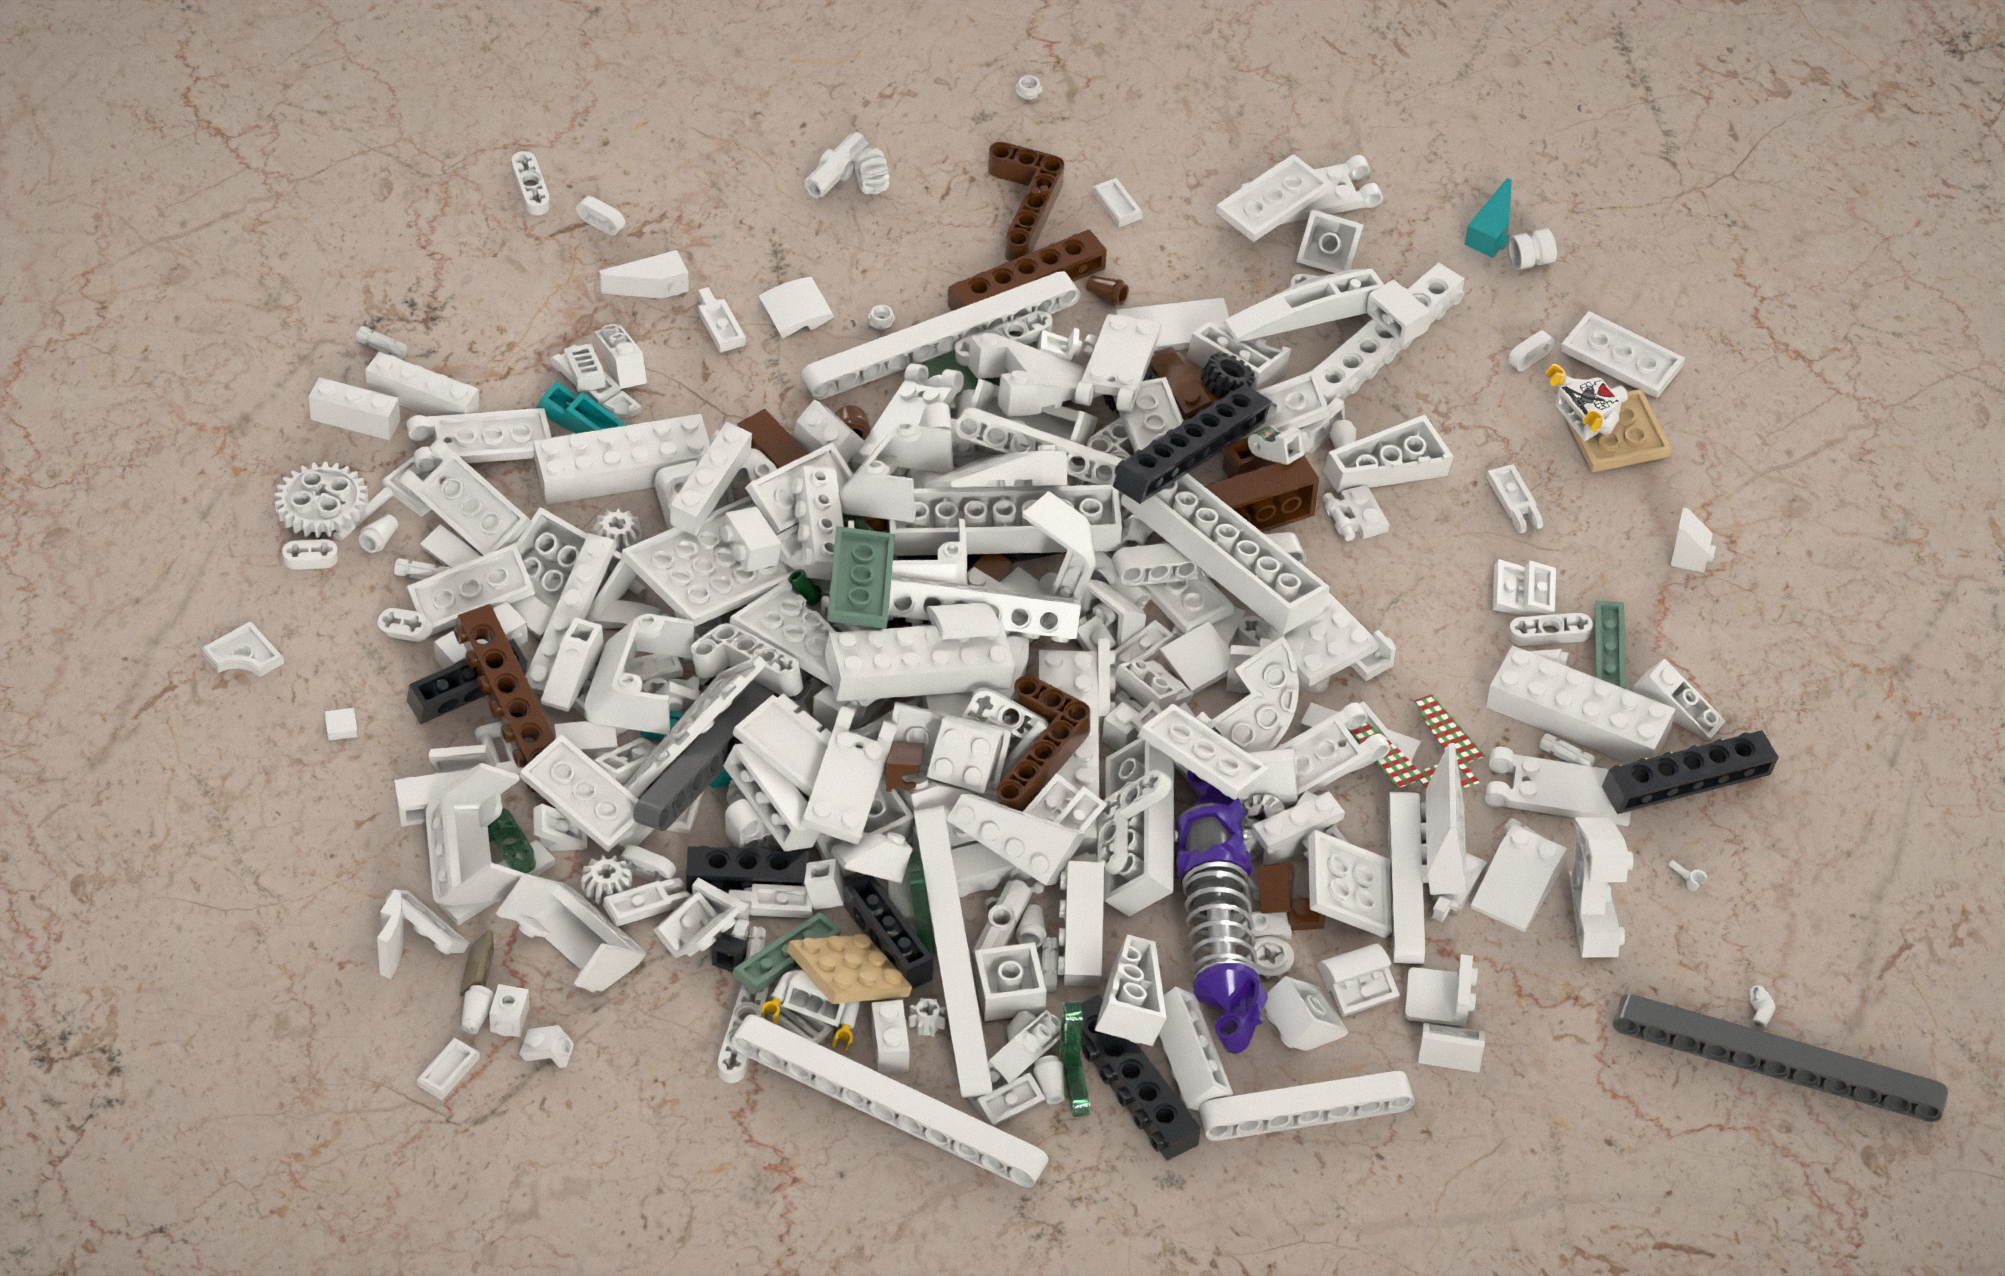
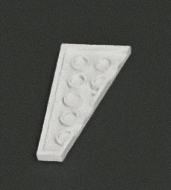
(790, 626)
(696, 720)

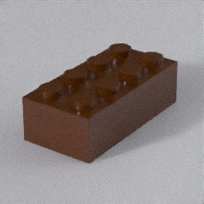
(1271, 494)

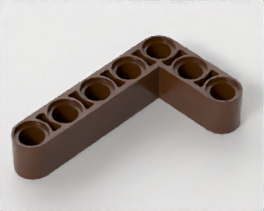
(1034, 170)
(1066, 731)

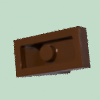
(1276, 887)

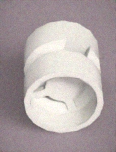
(1531, 249)

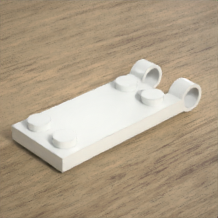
(1343, 194)
(1119, 360)
(908, 407)
(480, 435)
(467, 502)
(1319, 753)
(847, 780)
(1551, 787)

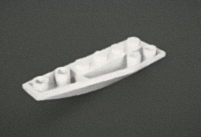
(1306, 305)

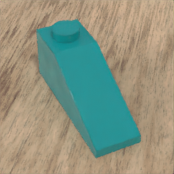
(1490, 226)

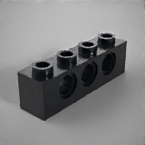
(450, 688)
(741, 867)
(888, 929)

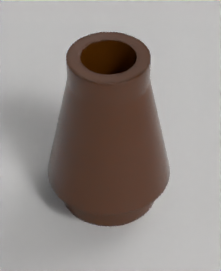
(1109, 289)

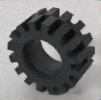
(1226, 374)

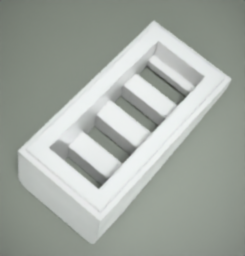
(582, 380)

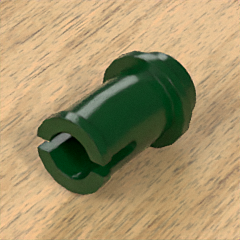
(805, 587)

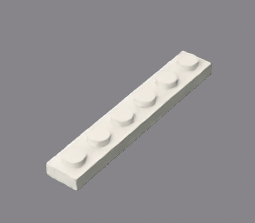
(573, 603)

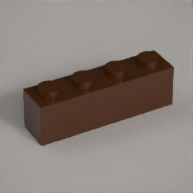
(772, 439)

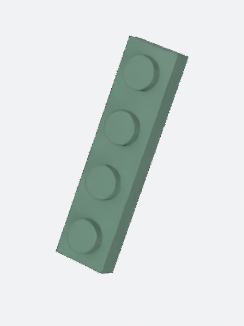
(1609, 642)
(775, 960)

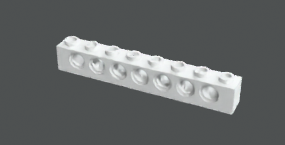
(1374, 346)
(1061, 630)

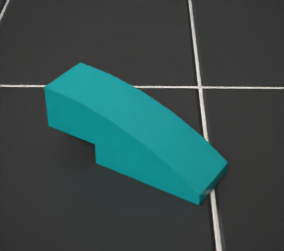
(576, 412)

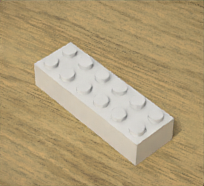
(615, 457)
(915, 663)
(1579, 707)
(1150, 833)

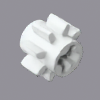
(927, 1017)

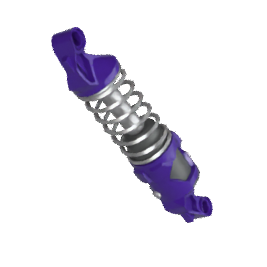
(1214, 875)

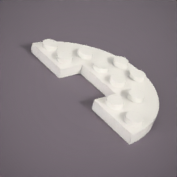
(1266, 713)

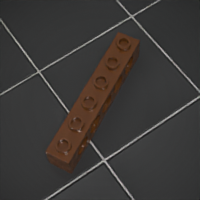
(1076, 255)

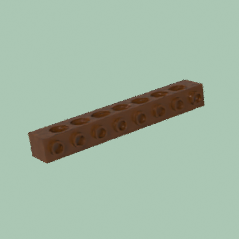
(484, 624)

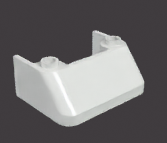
(1061, 422)
(670, 478)
(880, 495)
(1072, 532)
(949, 567)
(616, 694)
(460, 839)
(574, 928)

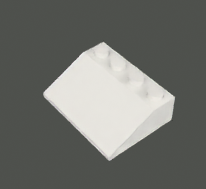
(549, 554)
(1444, 829)

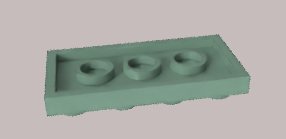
(861, 577)

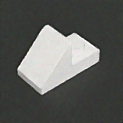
(557, 831)

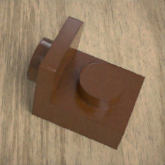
(1303, 917)

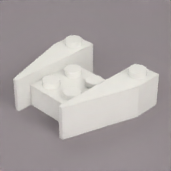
(1598, 859)

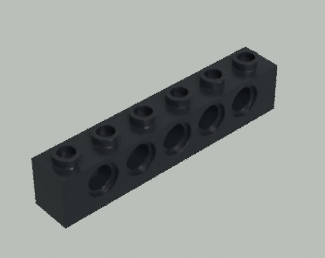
(1689, 771)
(1181, 1130)

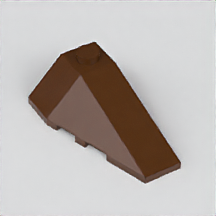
(1184, 382)

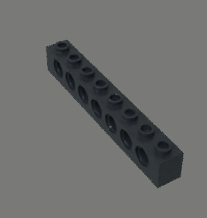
(1191, 443)

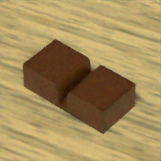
(1043, 190)

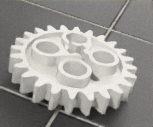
(321, 499)

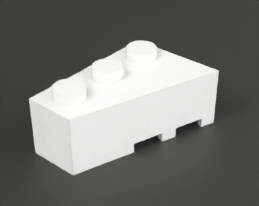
(1266, 361)

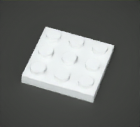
(1324, 642)
(1349, 884)

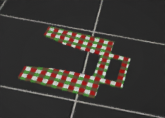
(1446, 731)

